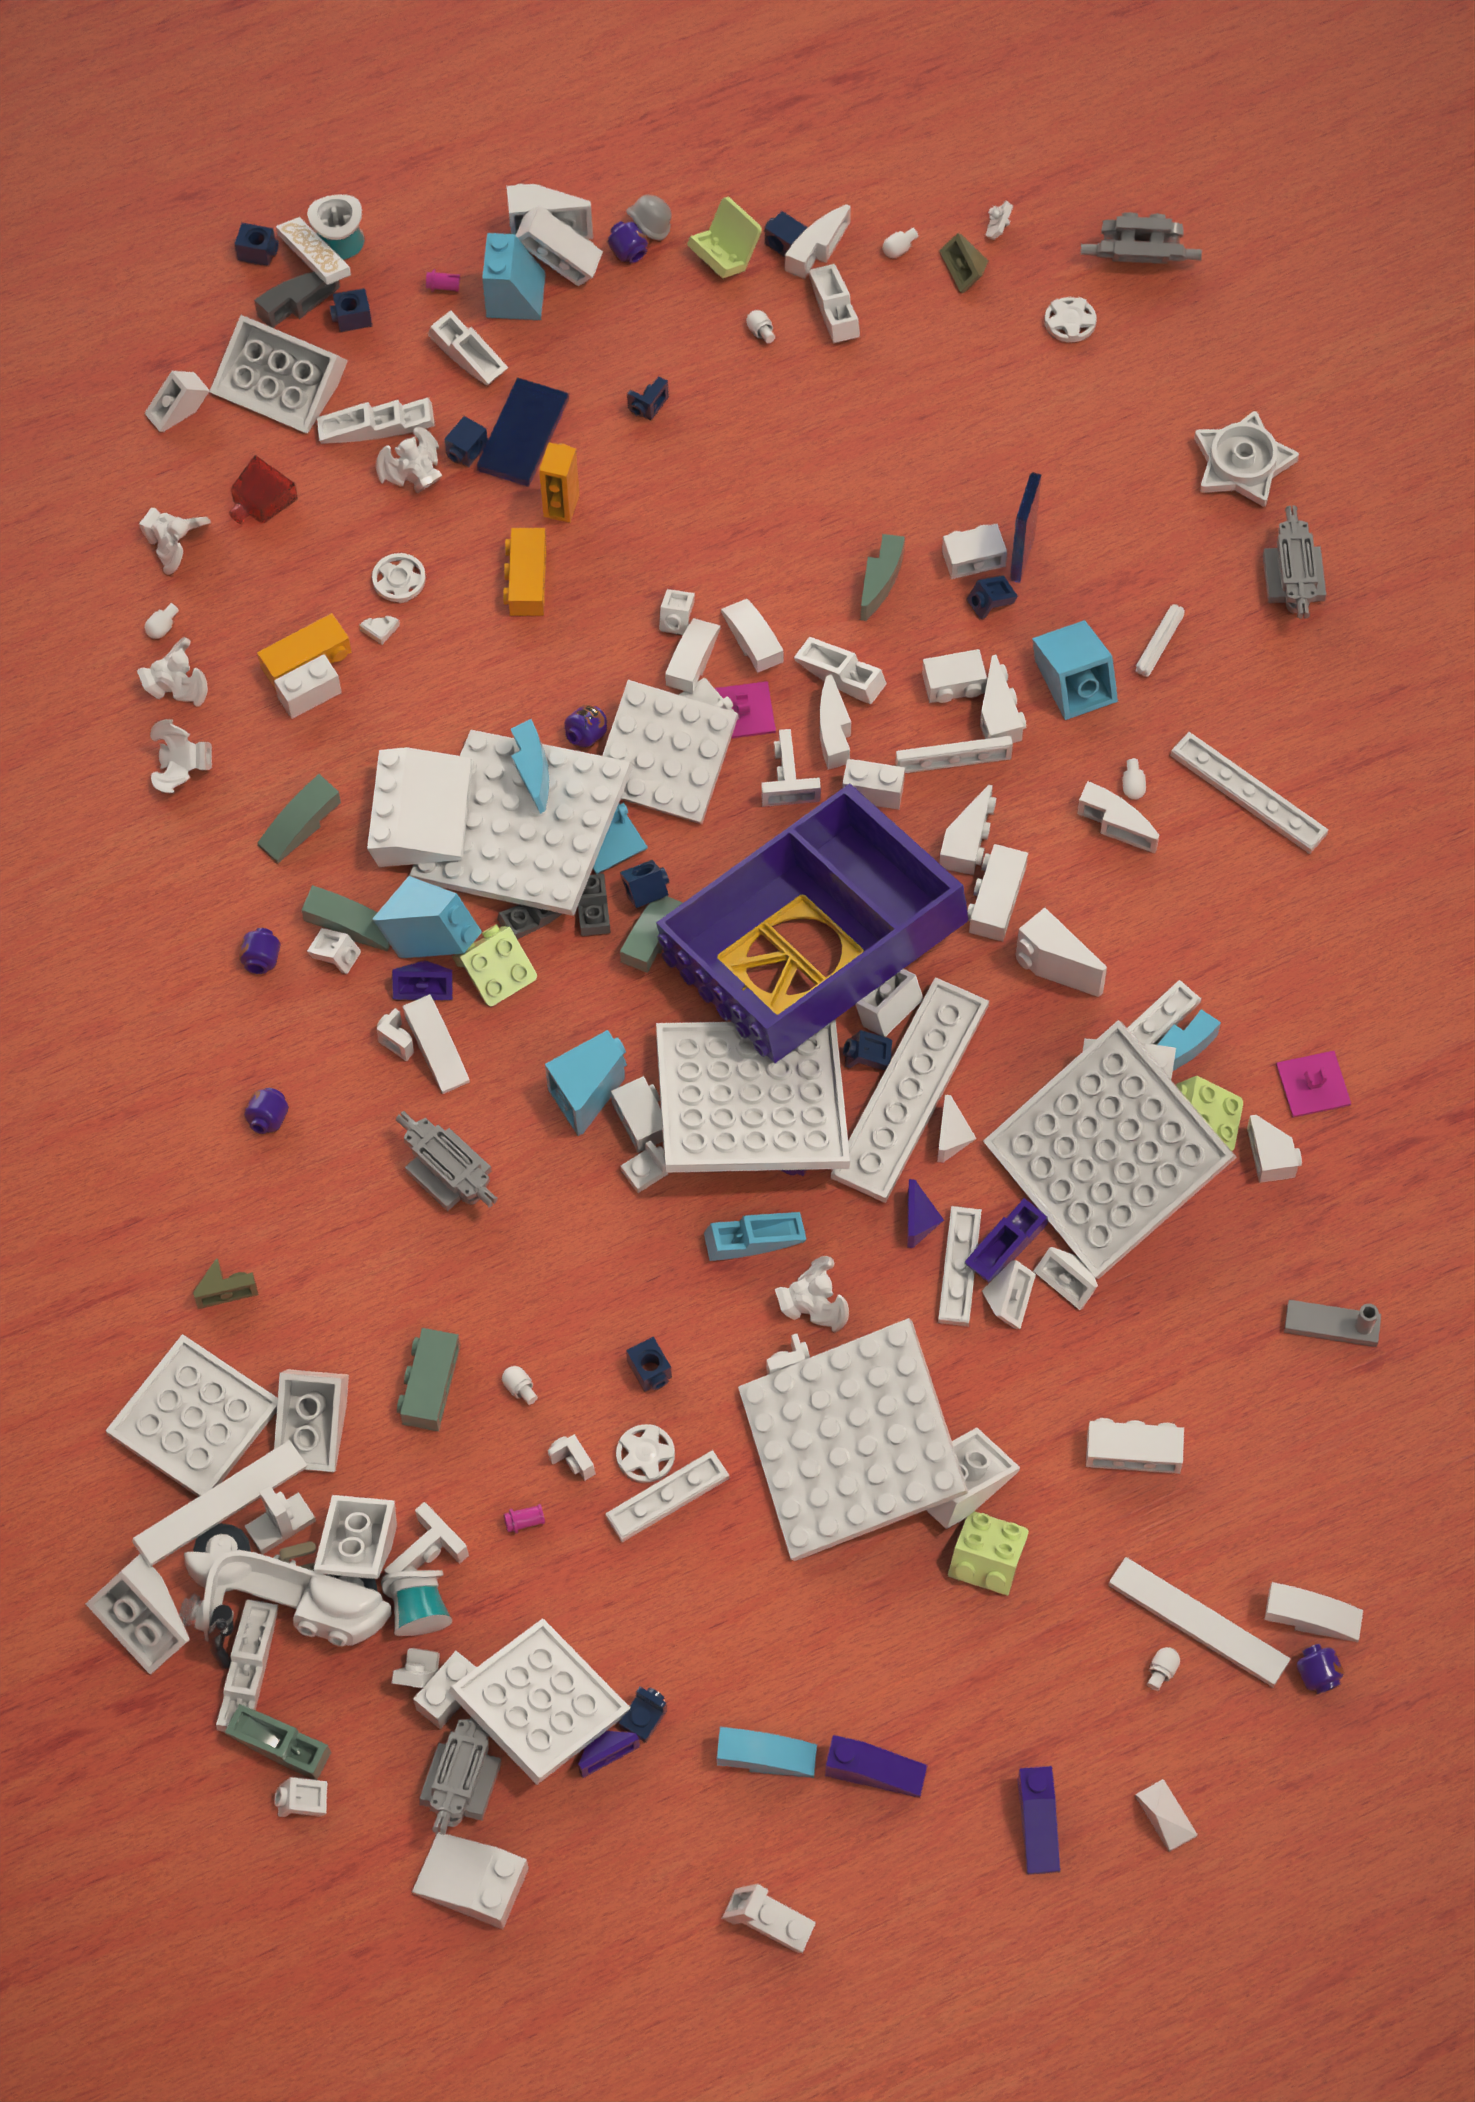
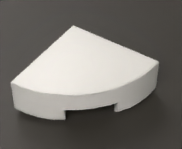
(379, 628)

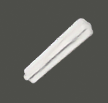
(1160, 640)

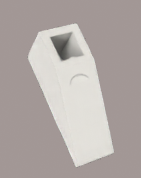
(999, 708)
(964, 836)

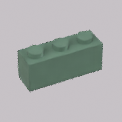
(429, 1379)

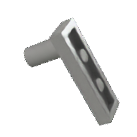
(1334, 1322)

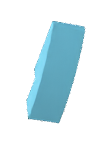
(532, 763)
(1193, 1039)
(754, 1235)
(766, 1753)

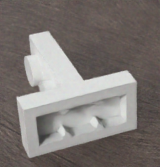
(787, 788)
(281, 1520)
(429, 1545)
(757, 1910)

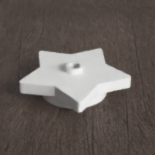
(1243, 458)

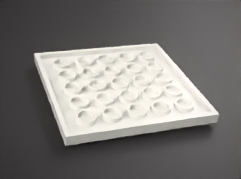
(513, 848)
(742, 1110)
(1109, 1149)
(852, 1440)

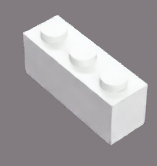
(559, 245)
(997, 892)
(1135, 1446)

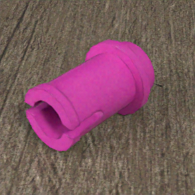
(442, 281)
(524, 1518)

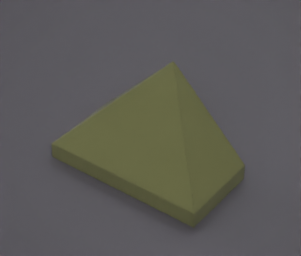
(963, 262)

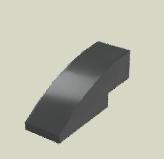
(293, 296)

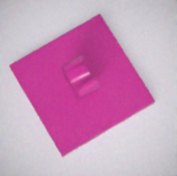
(753, 707)
(1313, 1084)

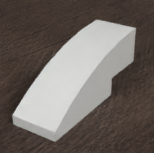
(817, 241)
(834, 303)
(466, 348)
(753, 635)
(691, 655)
(849, 674)
(834, 726)
(1117, 817)
(436, 1044)
(1313, 1612)

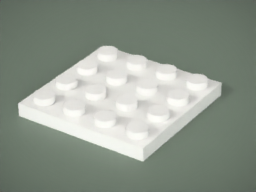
(672, 749)
(193, 1417)
(539, 1701)

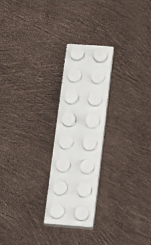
(911, 1088)

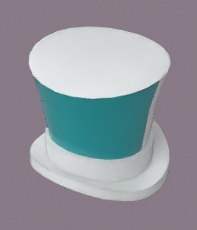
(337, 223)
(416, 1602)

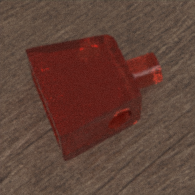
(261, 492)

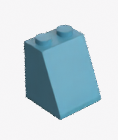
(511, 279)
(1076, 669)
(426, 921)
(585, 1077)

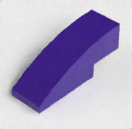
(1007, 1240)

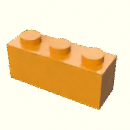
(559, 482)
(525, 572)
(303, 646)

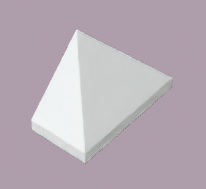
(954, 1131)
(1067, 1276)
(1010, 1293)
(1166, 1815)

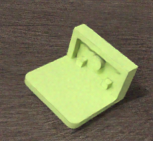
(728, 241)
(497, 965)
(1216, 1105)
(988, 1552)

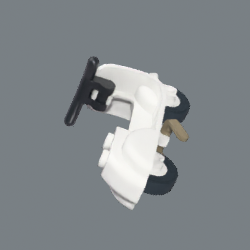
(327, 1605)

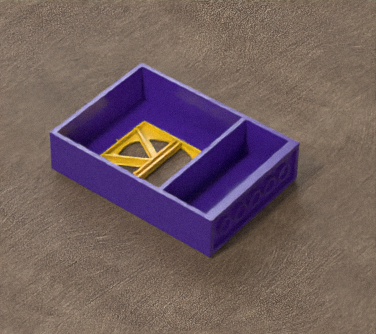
(830, 866)

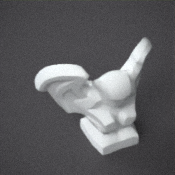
(414, 462)
(167, 532)
(170, 676)
(178, 756)
(810, 1297)

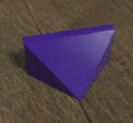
(422, 979)
(921, 1214)
(607, 1749)

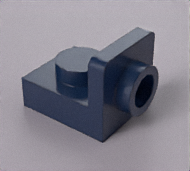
(651, 400)
(990, 594)
(868, 1050)
(644, 1713)

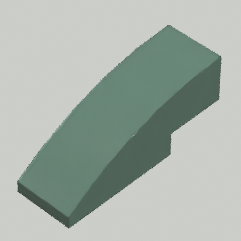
(881, 574)
(299, 818)
(343, 916)
(642, 943)
(278, 1742)

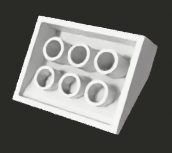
(277, 374)
(419, 807)

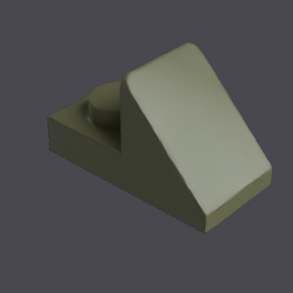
(216, 1290)

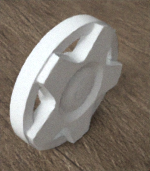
(1070, 317)
(399, 577)
(645, 1453)

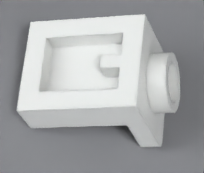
(676, 611)
(334, 948)
(393, 1037)
(645, 1167)
(784, 1358)
(578, 1459)
(419, 1668)
(301, 1797)

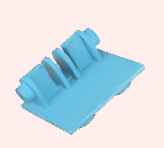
(620, 841)

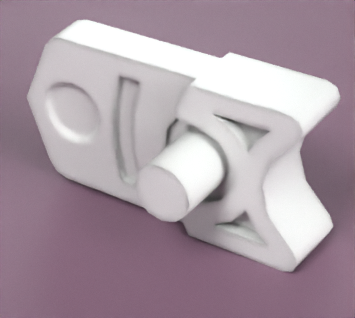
(998, 219)

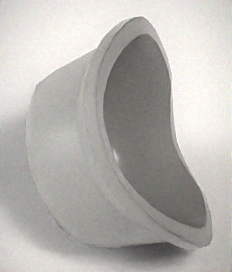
(651, 216)

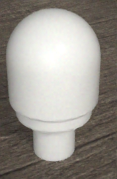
(899, 243)
(760, 325)
(160, 622)
(1134, 780)
(519, 1384)
(1163, 1667)

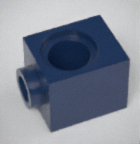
(782, 232)
(256, 244)
(351, 300)
(466, 441)
(645, 883)
(644, 1353)

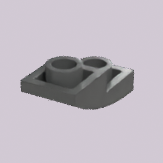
(594, 907)
(525, 919)

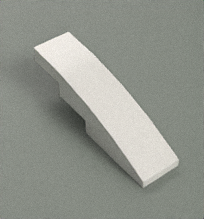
(378, 422)
(248, 1659)

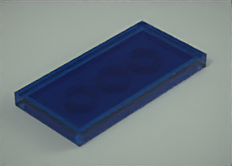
(523, 432)
(1025, 527)

